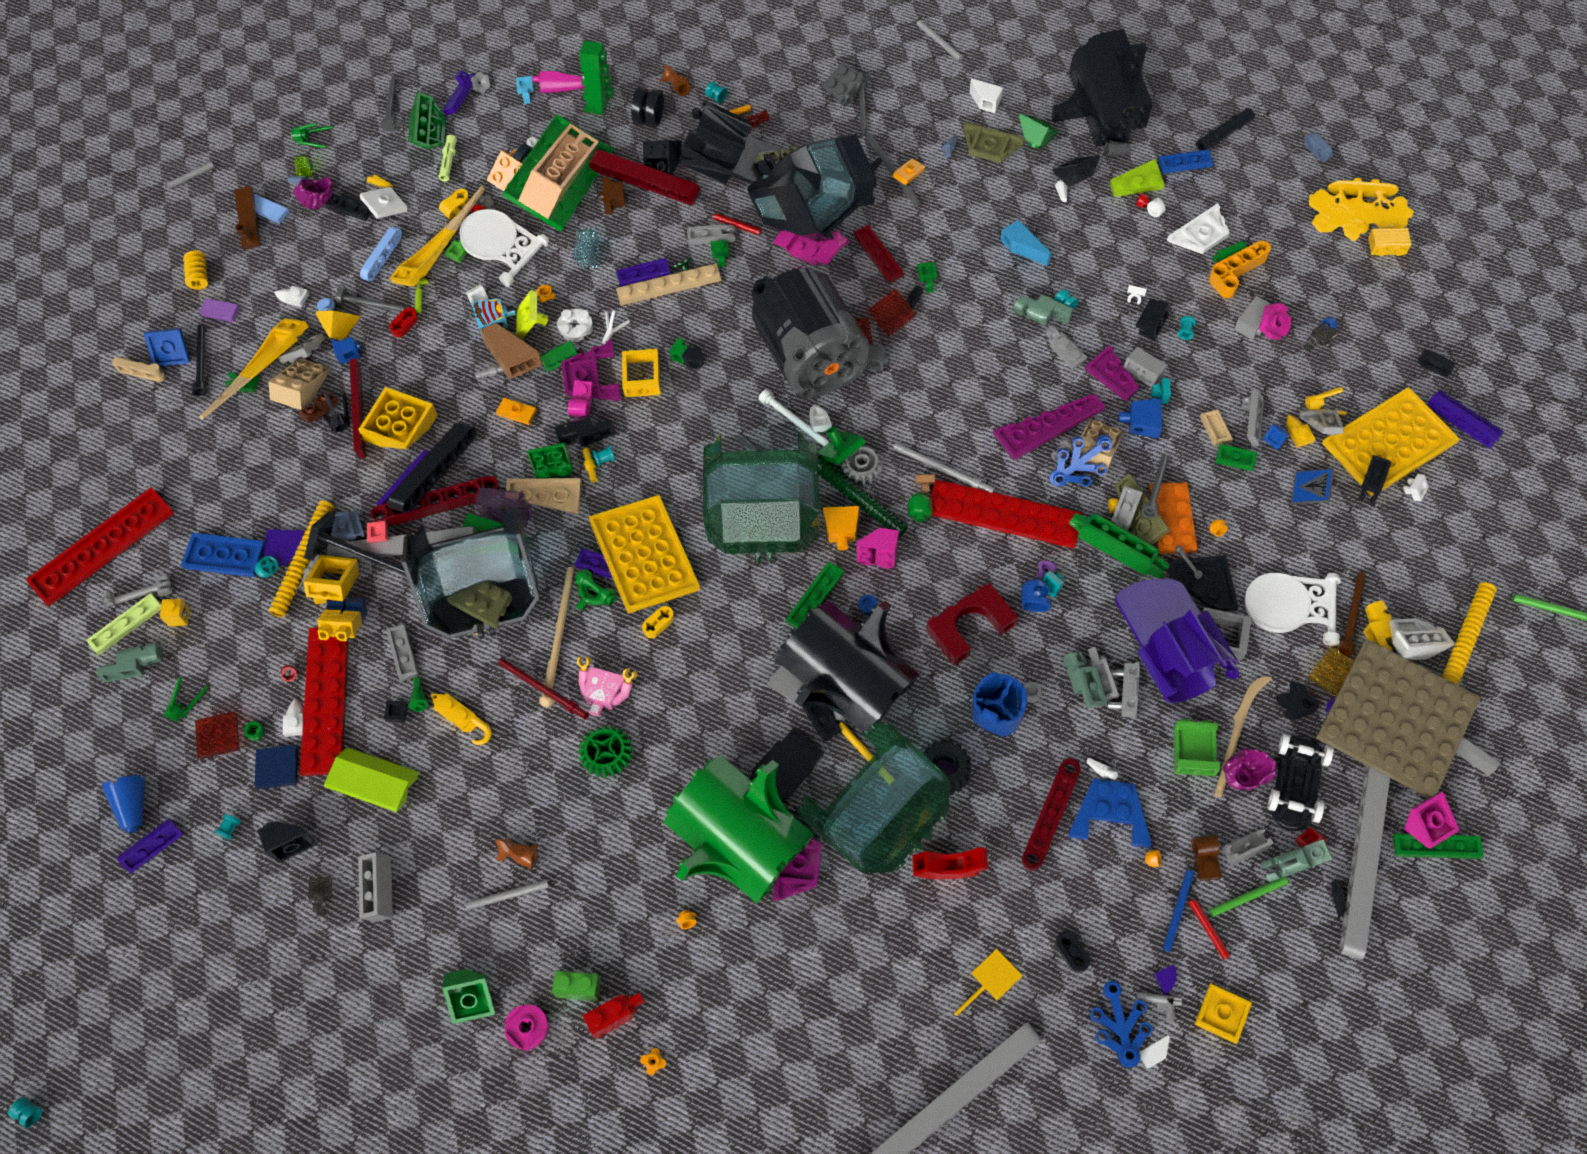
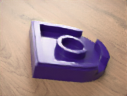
(282, 544)

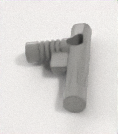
(1162, 1003)

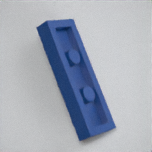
(1185, 161)

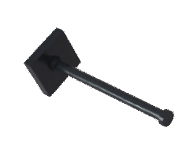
(321, 536)

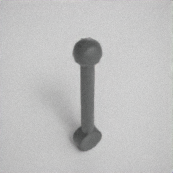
(1198, 574)

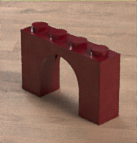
(983, 601)

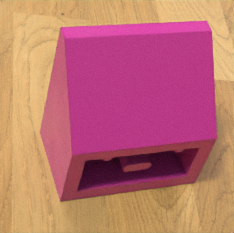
(878, 548)

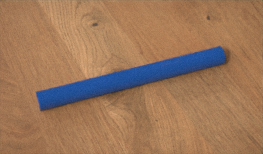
(1175, 920)

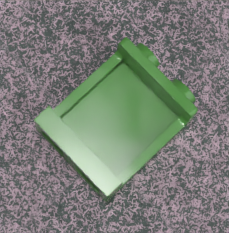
(1195, 748)

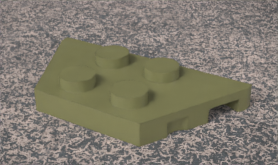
(991, 143)
(483, 602)

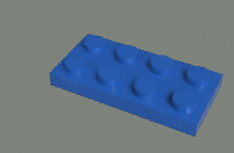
(222, 554)

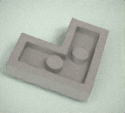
(303, 350)

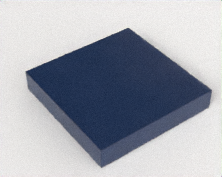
(276, 767)

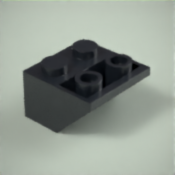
(662, 155)

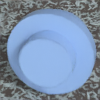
(326, 304)

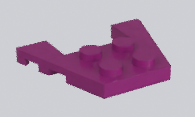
(584, 368)

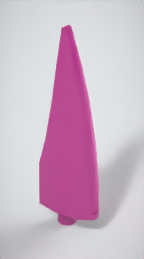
(557, 82)

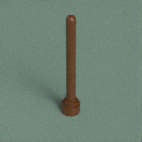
(1346, 645)

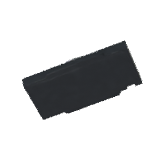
(795, 760)

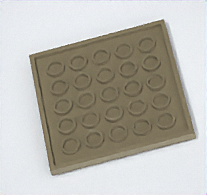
(1398, 718)

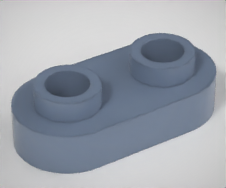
(1318, 147)

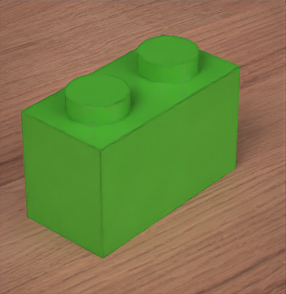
(576, 986)

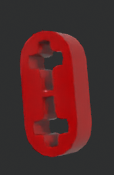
(404, 322)

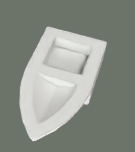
(293, 296)
(819, 419)
(293, 720)

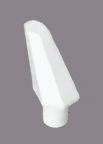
(1062, 190)
(1103, 770)

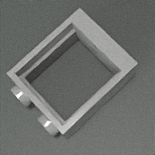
(1238, 621)

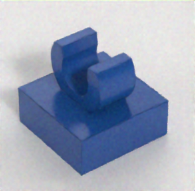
(1276, 436)

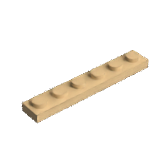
(668, 284)

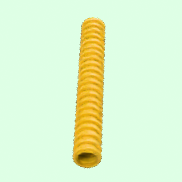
(299, 563)
(1469, 632)

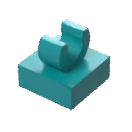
(1162, 390)
(1054, 582)

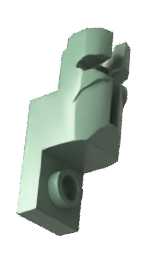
(1043, 309)
(130, 662)
(1085, 680)
(1298, 860)

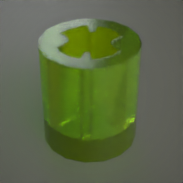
(302, 166)

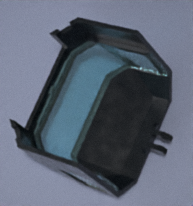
(814, 187)
(461, 562)

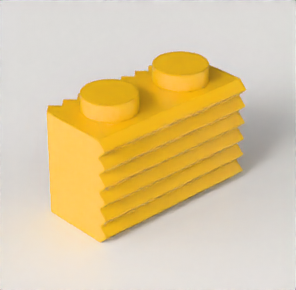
(1389, 241)

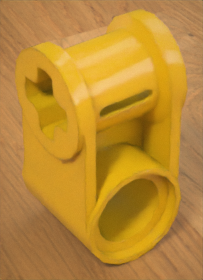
(453, 204)

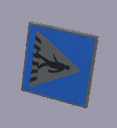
(1312, 486)

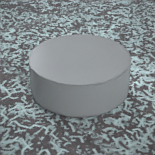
(1033, 691)

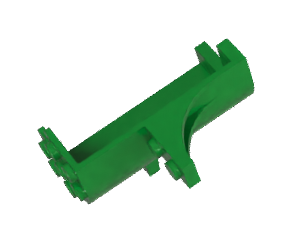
(736, 827)

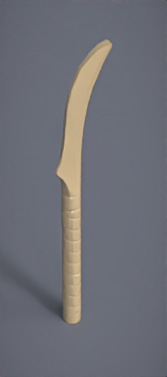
(1239, 719)

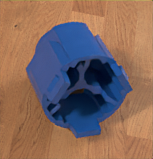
(1000, 694)

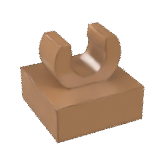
(925, 481)

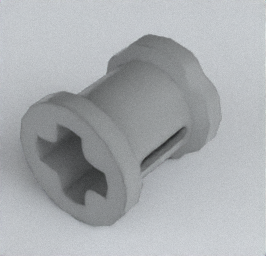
(1063, 444)

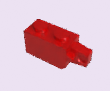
(612, 1014)

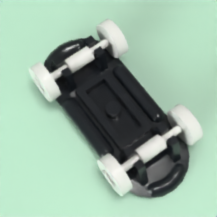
(1297, 782)

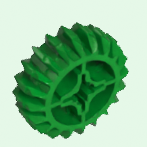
(612, 737)

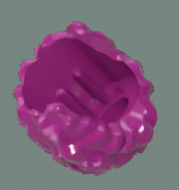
(314, 192)
(1249, 769)

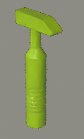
(418, 295)

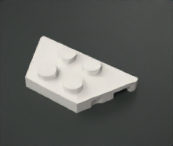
(1201, 232)

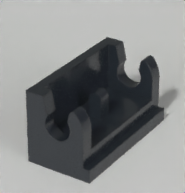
(1153, 318)

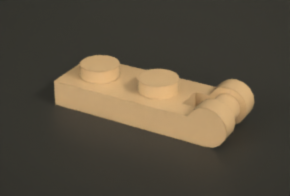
(139, 369)

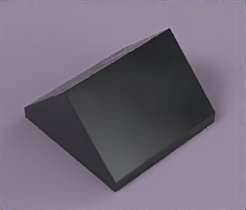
(1077, 169)

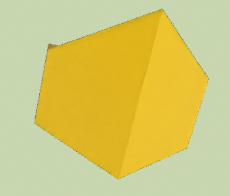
(337, 323)

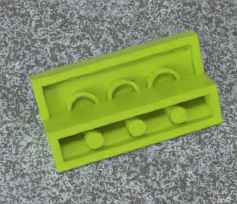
(370, 779)

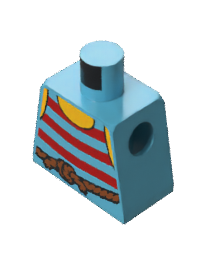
(491, 312)

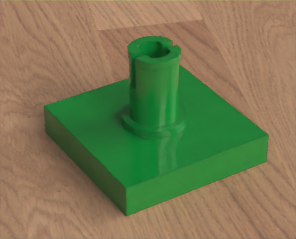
(840, 446)

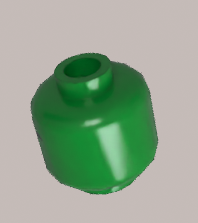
(919, 507)

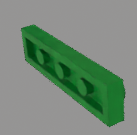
(816, 594)
(1453, 847)

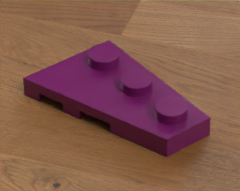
(1111, 373)

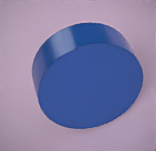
(866, 603)

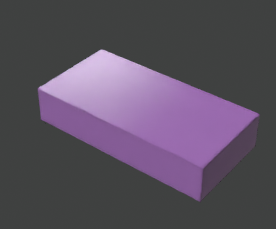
(219, 310)

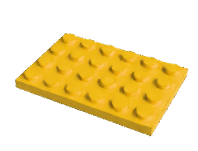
(1396, 430)
(643, 554)

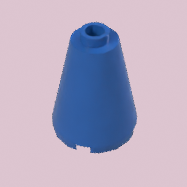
(127, 801)

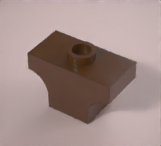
(612, 195)

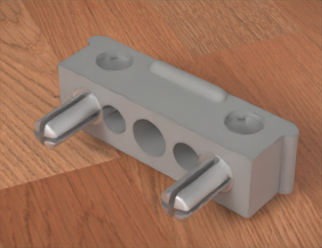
(1130, 690)

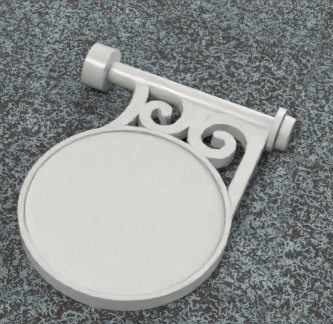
(493, 235)
(1283, 603)

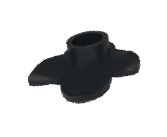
(1294, 701)

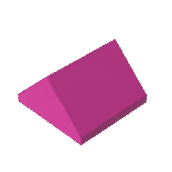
(1432, 821)

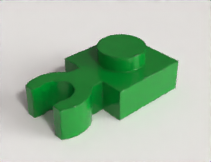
(249, 387)

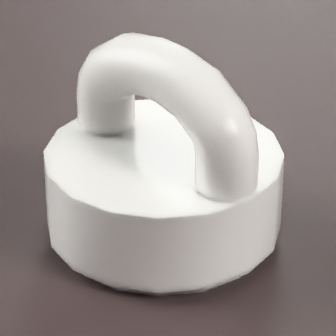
(1156, 207)

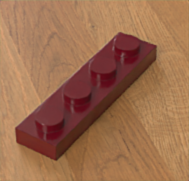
(878, 254)

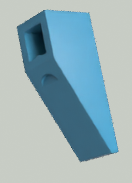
(1024, 243)

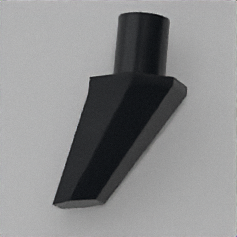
(1339, 897)

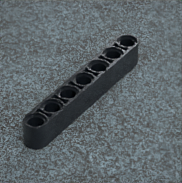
(431, 468)

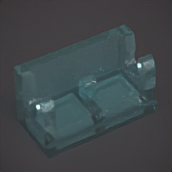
(586, 247)

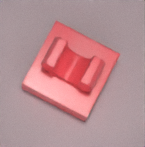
(377, 532)

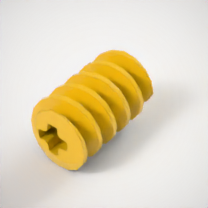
(195, 270)

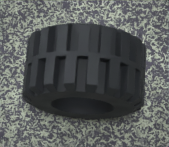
(958, 757)

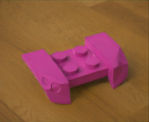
(810, 250)

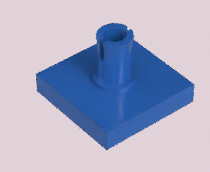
(167, 347)

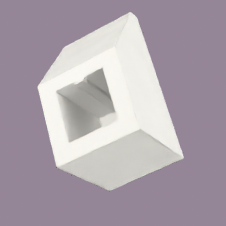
(986, 95)

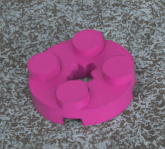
(1271, 314)
(527, 1014)

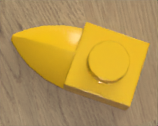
(1300, 433)

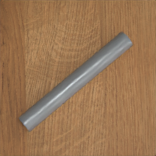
(190, 175)

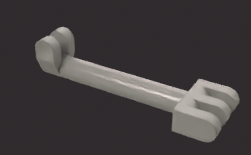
(162, 587)

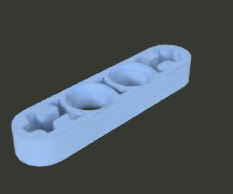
(381, 253)

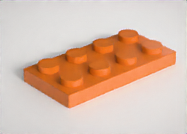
(1177, 513)

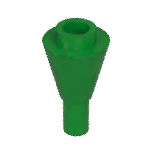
(418, 699)

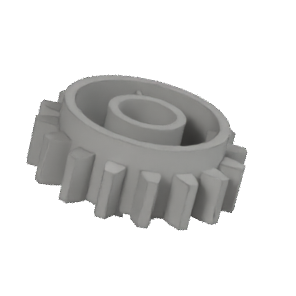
(870, 465)

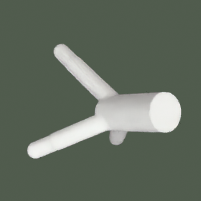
(609, 323)

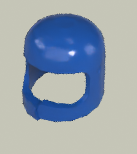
(1034, 596)

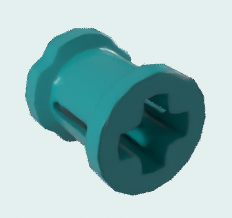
(1186, 330)
(603, 456)
(227, 826)

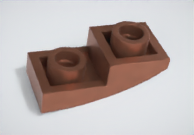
(320, 408)

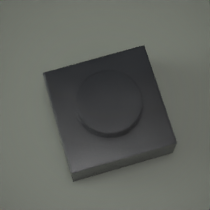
(396, 711)

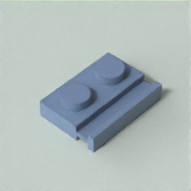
(347, 526)

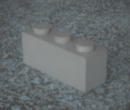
(375, 887)

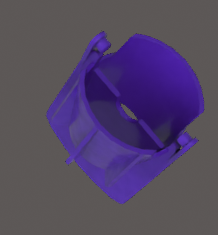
(1175, 638)

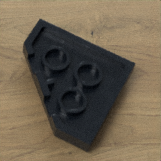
(1215, 585)

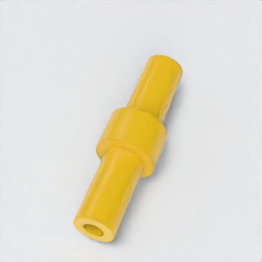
(590, 465)

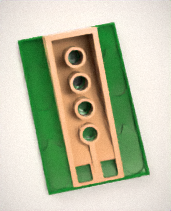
(555, 173)

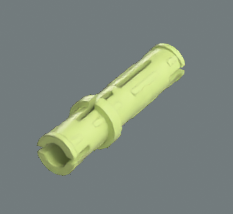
(448, 153)

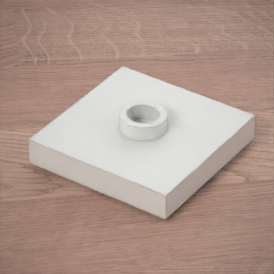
(383, 202)

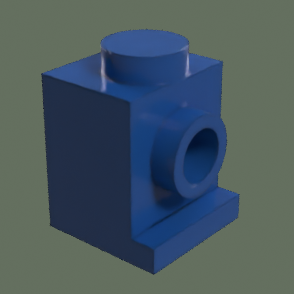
(346, 349)

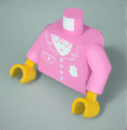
(602, 687)

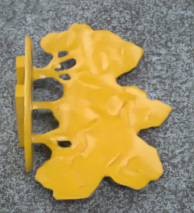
(1354, 213)

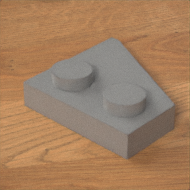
(1325, 421)

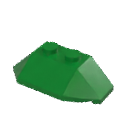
(426, 123)

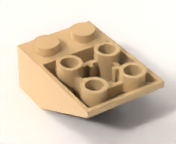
(298, 383)
(1090, 435)

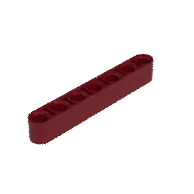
(644, 177)
(444, 504)

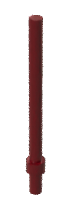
(570, 705)

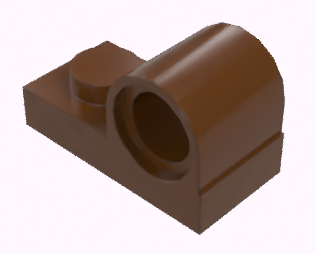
(1206, 857)

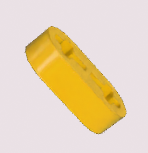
(658, 622)

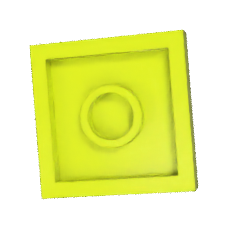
(528, 315)

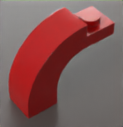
(950, 866)

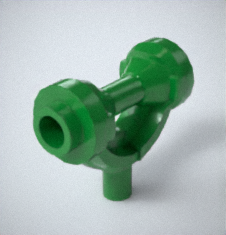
(585, 580)

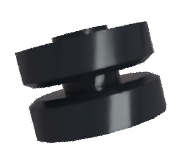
(647, 107)

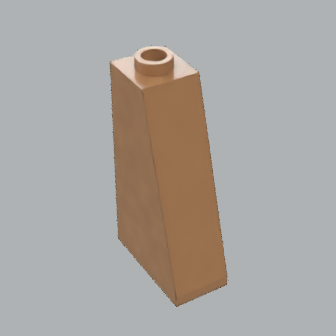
(509, 351)

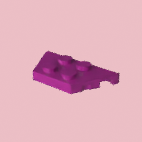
(800, 873)

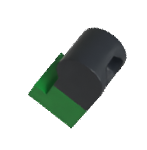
(685, 355)

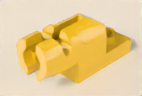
(1379, 627)

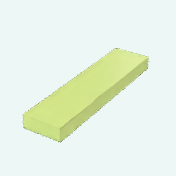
(124, 624)

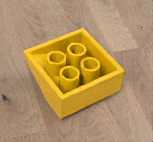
(397, 420)

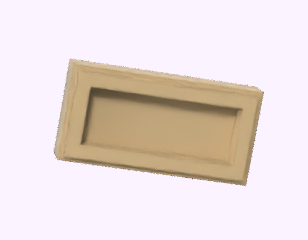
(1216, 427)

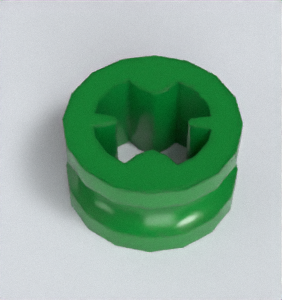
(248, 731)

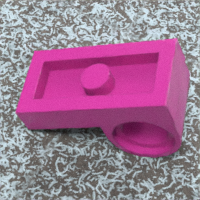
(581, 400)

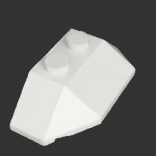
(1418, 639)

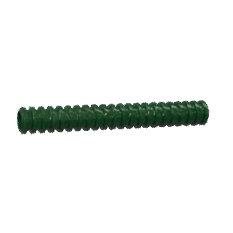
(860, 497)

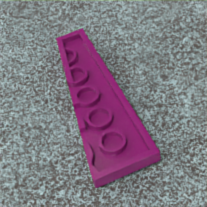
(1033, 432)

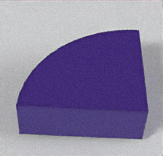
(1166, 978)

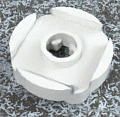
(572, 316)

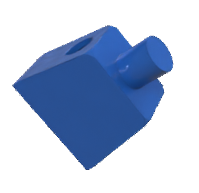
(1143, 418)

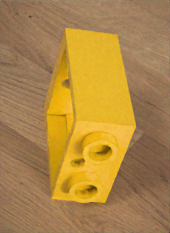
(641, 387)
(337, 590)

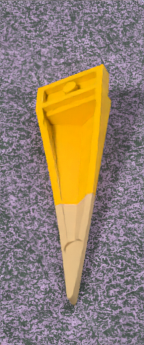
(421, 262)
(276, 343)

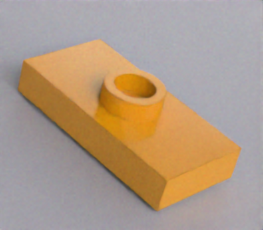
(909, 171)
(516, 411)

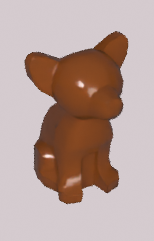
(680, 85)
(520, 853)

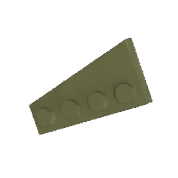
(1145, 528)

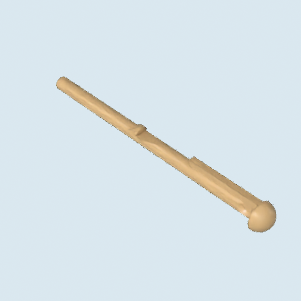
(546, 701)

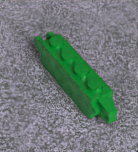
(1120, 544)

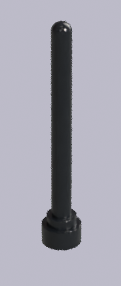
(199, 387)

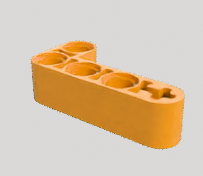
(1225, 273)

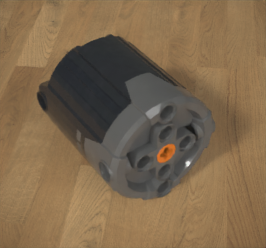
(809, 331)

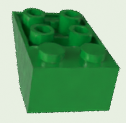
(551, 461)

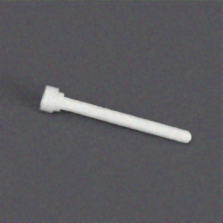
(767, 397)

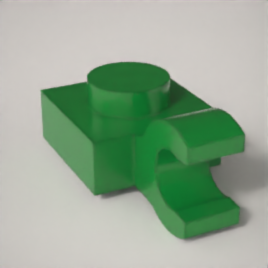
(720, 250)
(927, 273)

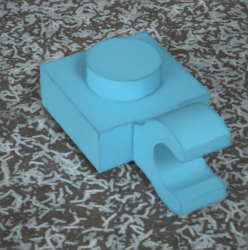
(524, 87)

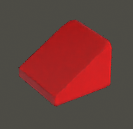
(1309, 837)

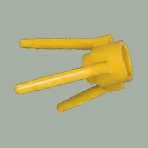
(1315, 402)

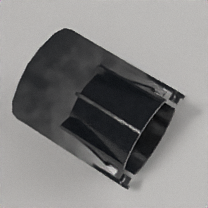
(722, 145)

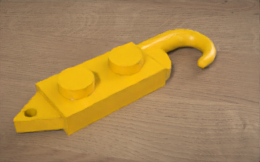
(460, 716)

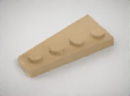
(550, 492)

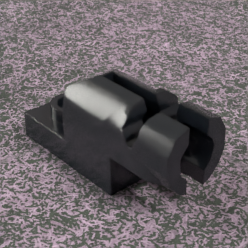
(584, 431)

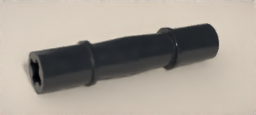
(1224, 130)

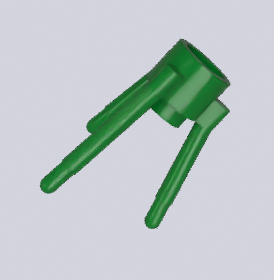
(300, 134)
(174, 710)

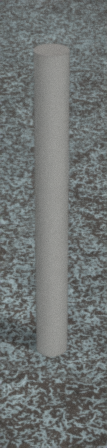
(939, 40)
(507, 894)

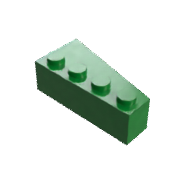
(595, 77)

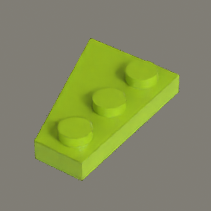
(1138, 180)

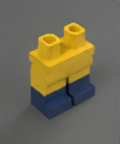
(342, 618)

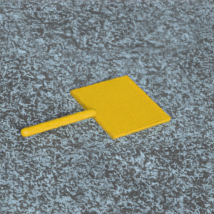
(995, 976)

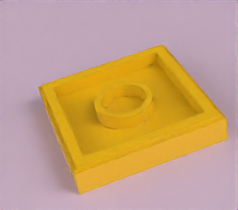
(1223, 1013)

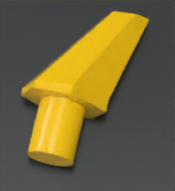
(378, 181)

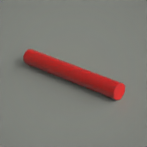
(737, 224)
(1209, 929)

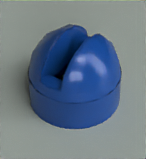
(1332, 322)

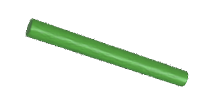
(1550, 607)
(1248, 896)

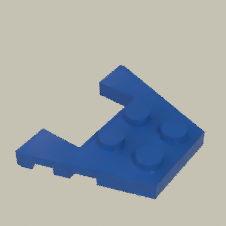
(1112, 803)

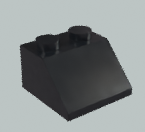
(284, 841)

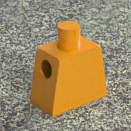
(841, 524)

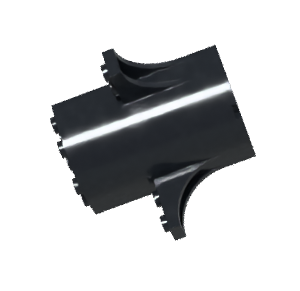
(1108, 88)
(846, 664)

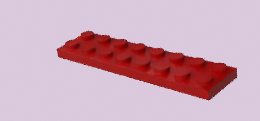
(1003, 513)
(99, 546)
(323, 703)

